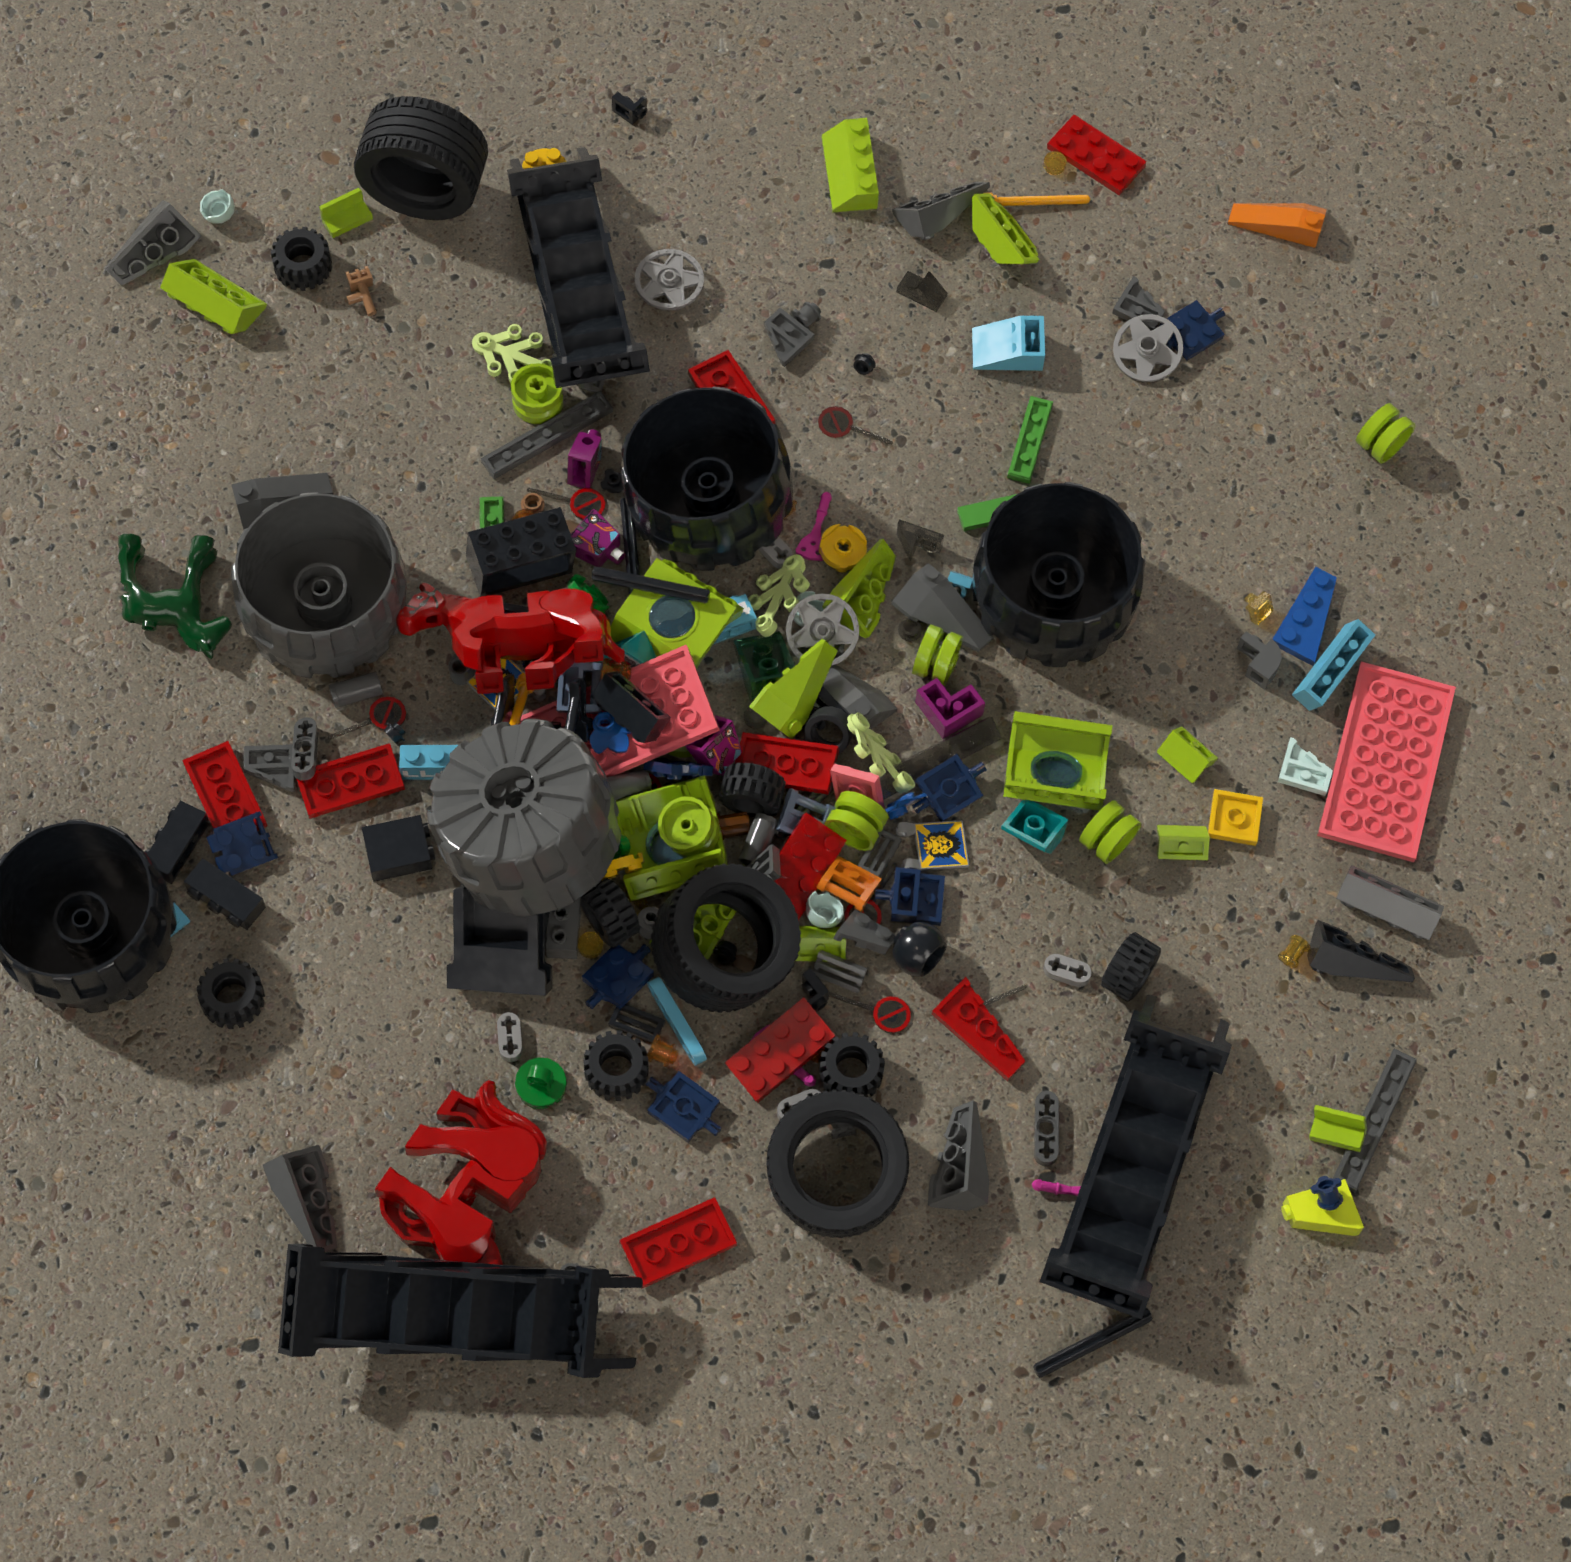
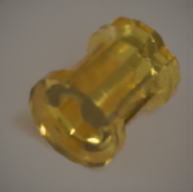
(1294, 951)

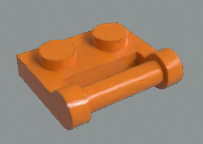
(851, 877)

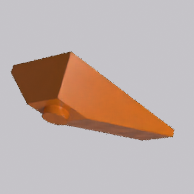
(1286, 221)

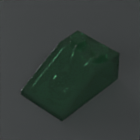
(762, 661)

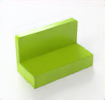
(345, 213)
(1186, 754)
(1183, 842)
(816, 939)
(1338, 1128)

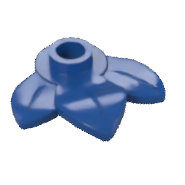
(609, 737)
(898, 807)

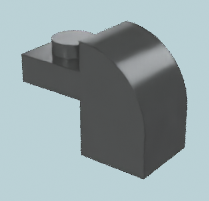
(1265, 659)

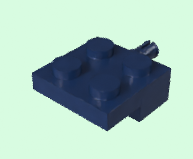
(915, 897)

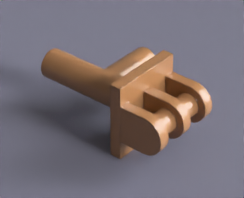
(360, 281)

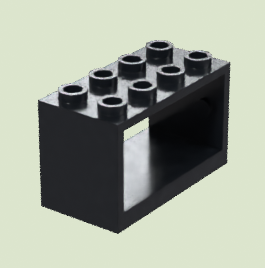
(520, 552)

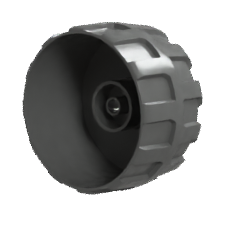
(312, 548)
(525, 817)

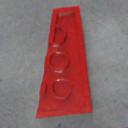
(972, 1023)

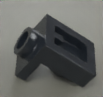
(628, 109)
(813, 986)

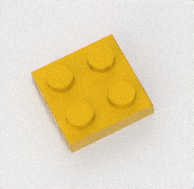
(1235, 817)

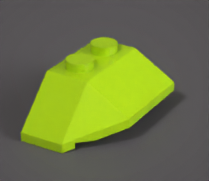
(1001, 232)

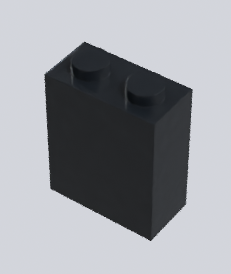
(398, 848)

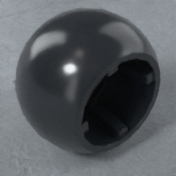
(918, 948)

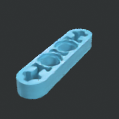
(676, 1021)

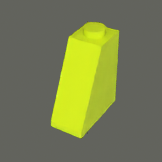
(1304, 1213)

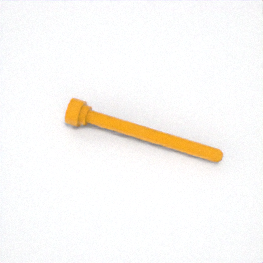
(1042, 200)
(521, 699)

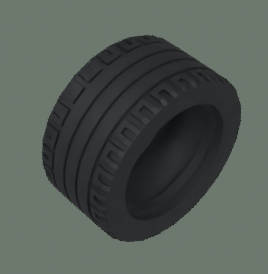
(421, 158)
(767, 912)
(847, 1109)

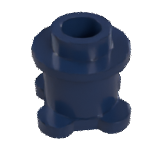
(1328, 1193)

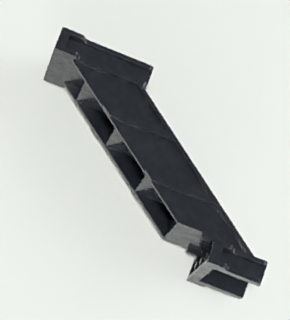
(575, 272)
(495, 947)
(1136, 1164)
(445, 1308)

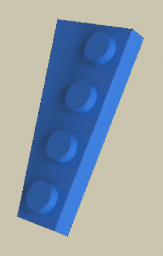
(1306, 619)

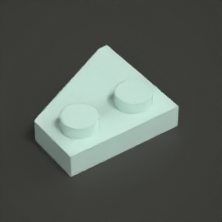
(1304, 770)

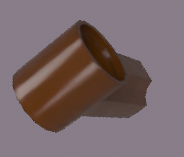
(734, 824)

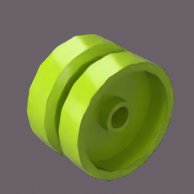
(535, 394)
(1385, 433)
(937, 654)
(857, 820)
(688, 827)
(1110, 832)

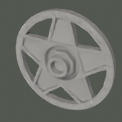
(669, 279)
(1148, 348)
(822, 625)

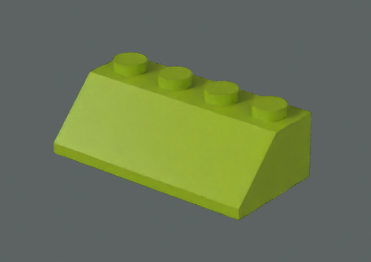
(850, 166)
(212, 295)

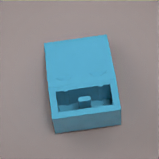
(1010, 344)

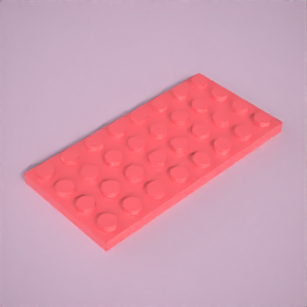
(674, 687)
(1387, 762)

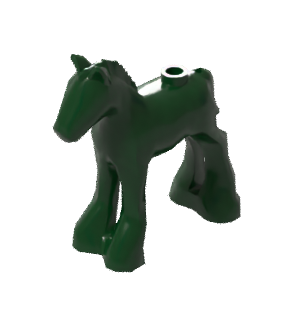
(172, 606)

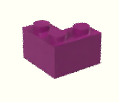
(946, 711)

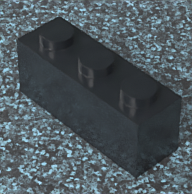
(630, 707)
(177, 839)
(224, 895)

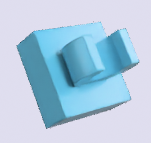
(961, 581)

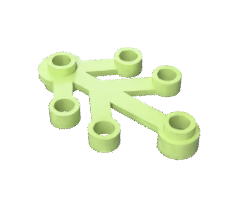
(509, 353)
(792, 568)
(860, 727)

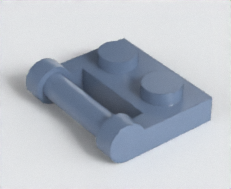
(578, 670)
(790, 816)

